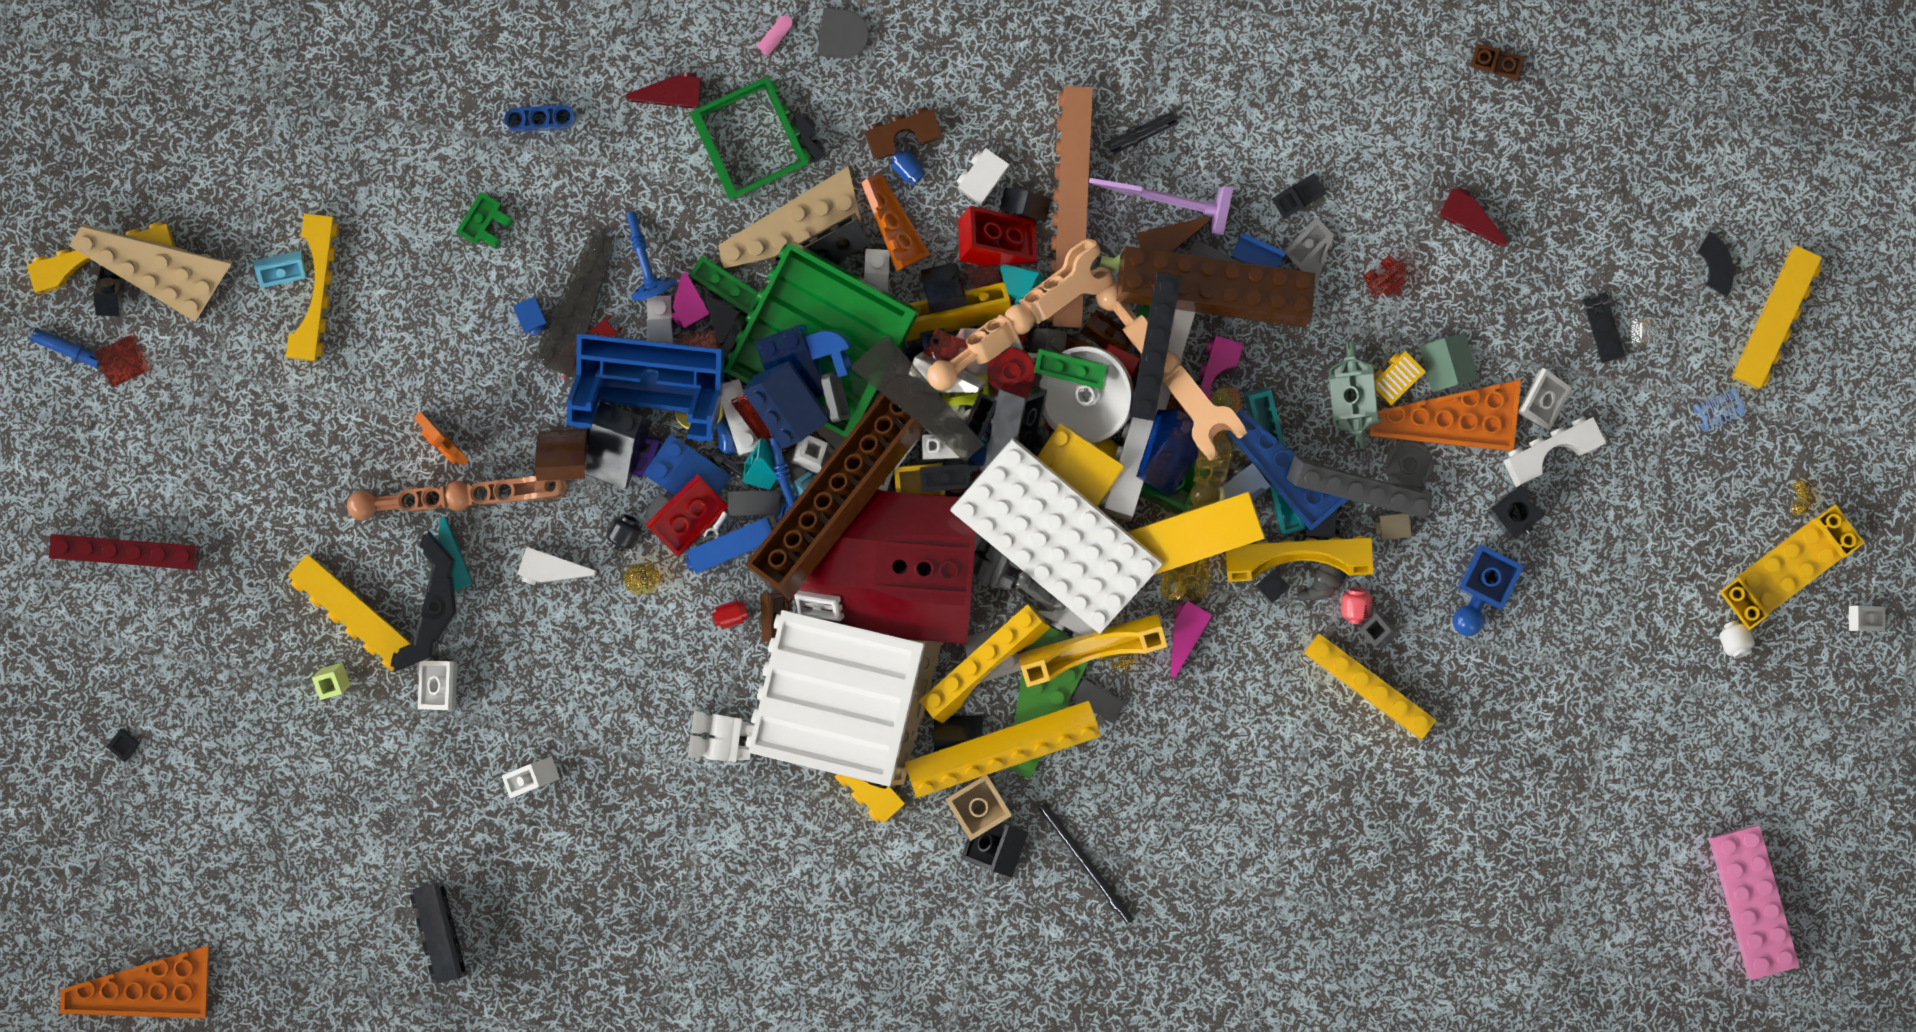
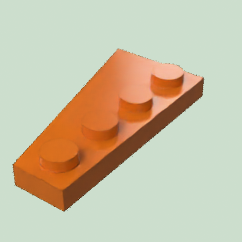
(896, 228)

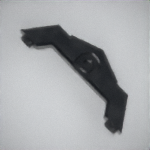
(437, 609)

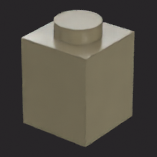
(1393, 527)

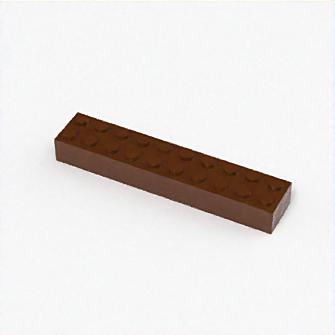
(834, 497)

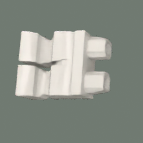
(936, 451)
(725, 741)

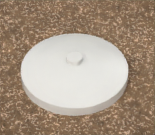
(1086, 409)

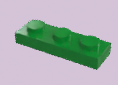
(724, 285)
(1071, 368)

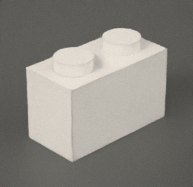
(983, 176)

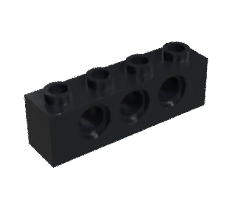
(827, 239)

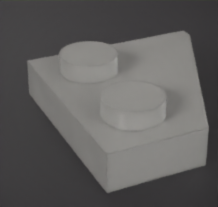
(1310, 248)

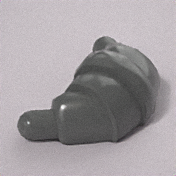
(1325, 584)
(1035, 595)

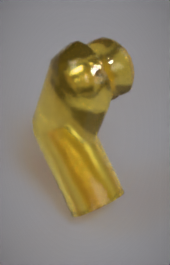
(1803, 498)

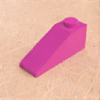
(1186, 630)

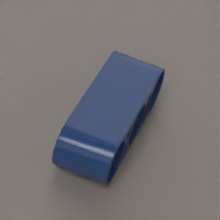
(529, 113)

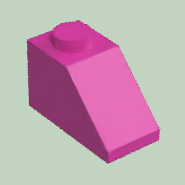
(688, 304)

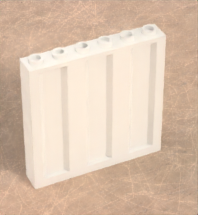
(835, 698)

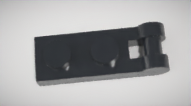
(1603, 328)

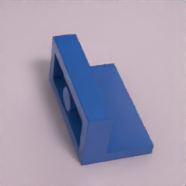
(1256, 252)

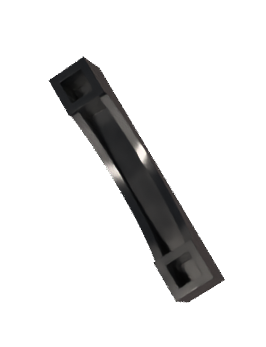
(1155, 346)

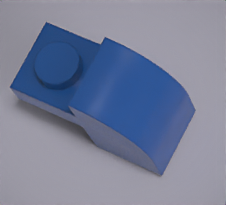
(833, 343)

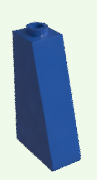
(728, 547)

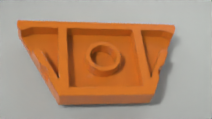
(440, 440)

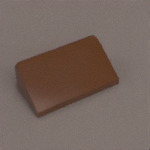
(1105, 331)
(771, 606)

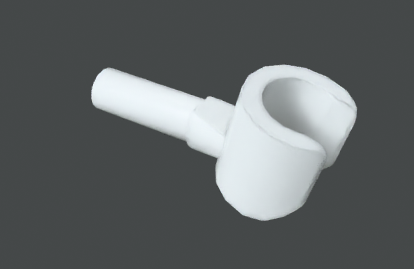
(717, 525)

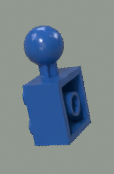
(1469, 619)

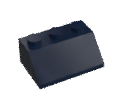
(785, 404)

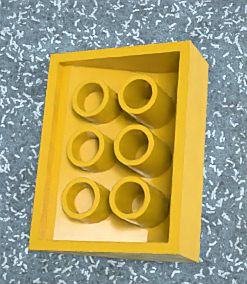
(1081, 463)

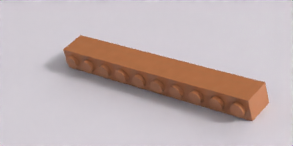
(1072, 190)

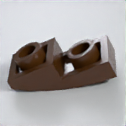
(1497, 62)

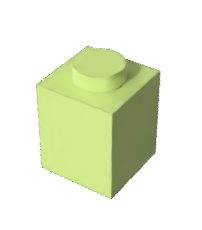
(331, 681)

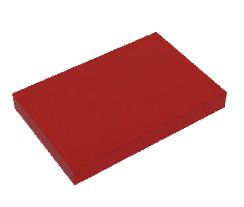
(687, 515)

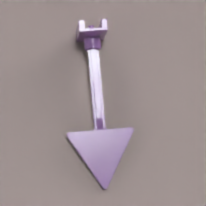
(1217, 210)

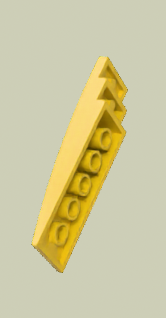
(1202, 531)

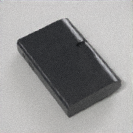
(943, 287)

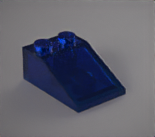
(793, 347)
(1168, 451)

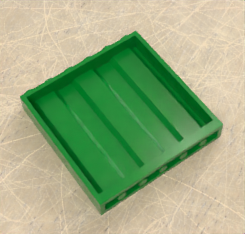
(823, 297)

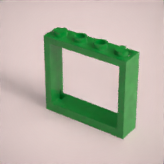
(782, 112)

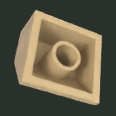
(978, 807)

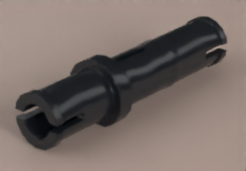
(1141, 133)

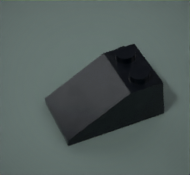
(615, 444)

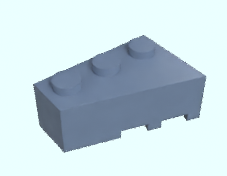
(1245, 480)

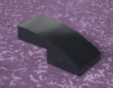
(1299, 196)

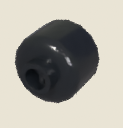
(623, 532)

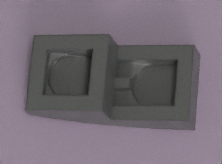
(753, 503)

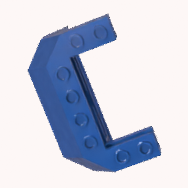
(647, 376)

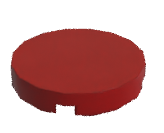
(1012, 364)

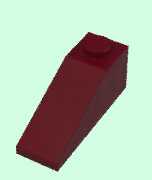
(675, 92)
(1467, 213)

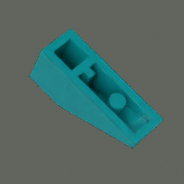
(460, 573)

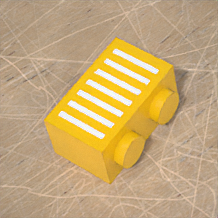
(1397, 377)

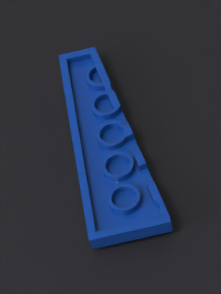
(1274, 464)

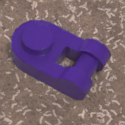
(645, 459)

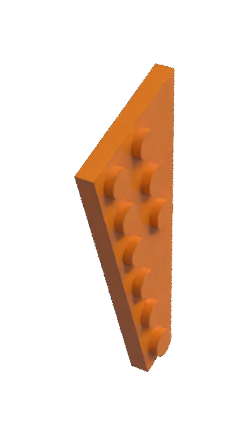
(1466, 419)
(156, 989)

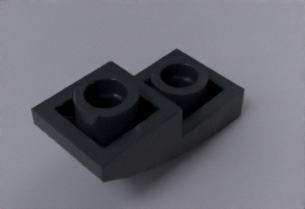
(807, 131)

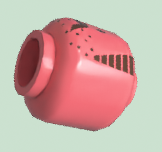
(1357, 605)

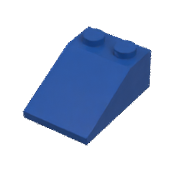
(679, 463)

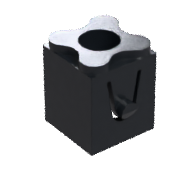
(1500, 514)

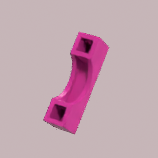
(1223, 355)

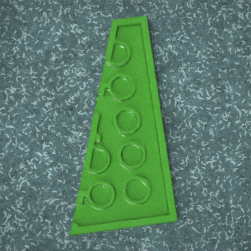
(1046, 696)

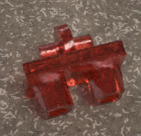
(1389, 281)

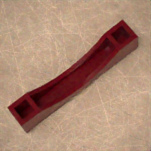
(124, 552)

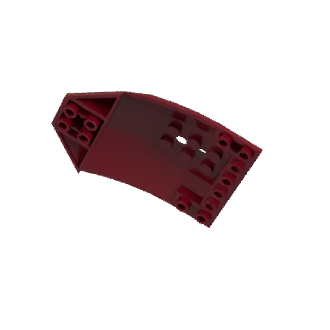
(903, 604)

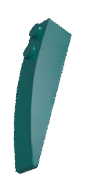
(1263, 410)

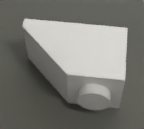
(530, 777)

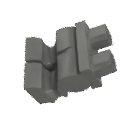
(995, 568)

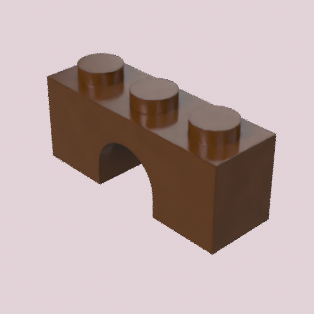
(921, 124)

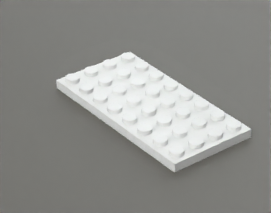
(1056, 535)

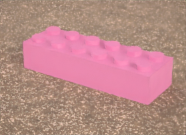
(1753, 902)

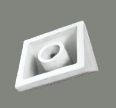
(1544, 399)
(437, 685)

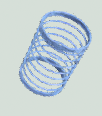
(1697, 409)

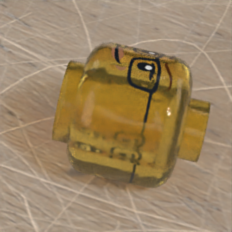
(641, 578)

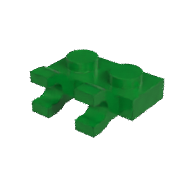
(480, 218)

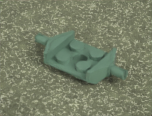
(1363, 411)

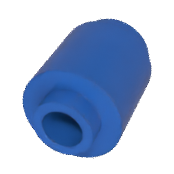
(908, 167)

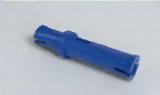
(67, 348)

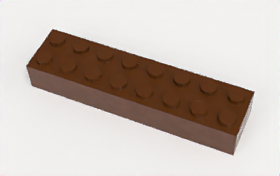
(1220, 286)

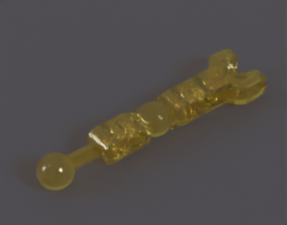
(1209, 477)

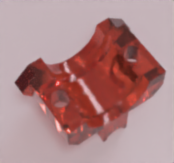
(983, 276)
(947, 346)

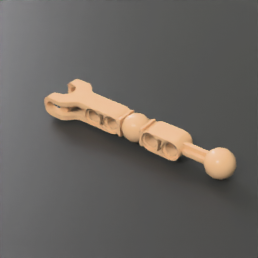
(1035, 307)
(1206, 417)

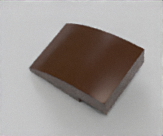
(561, 454)

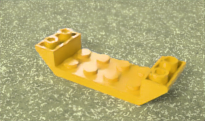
(1791, 566)

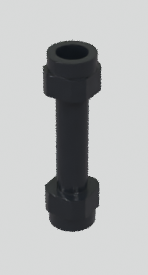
(720, 458)

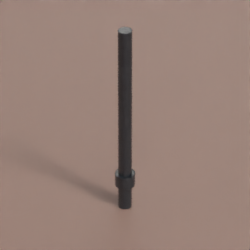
(1115, 902)

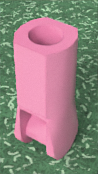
(775, 35)

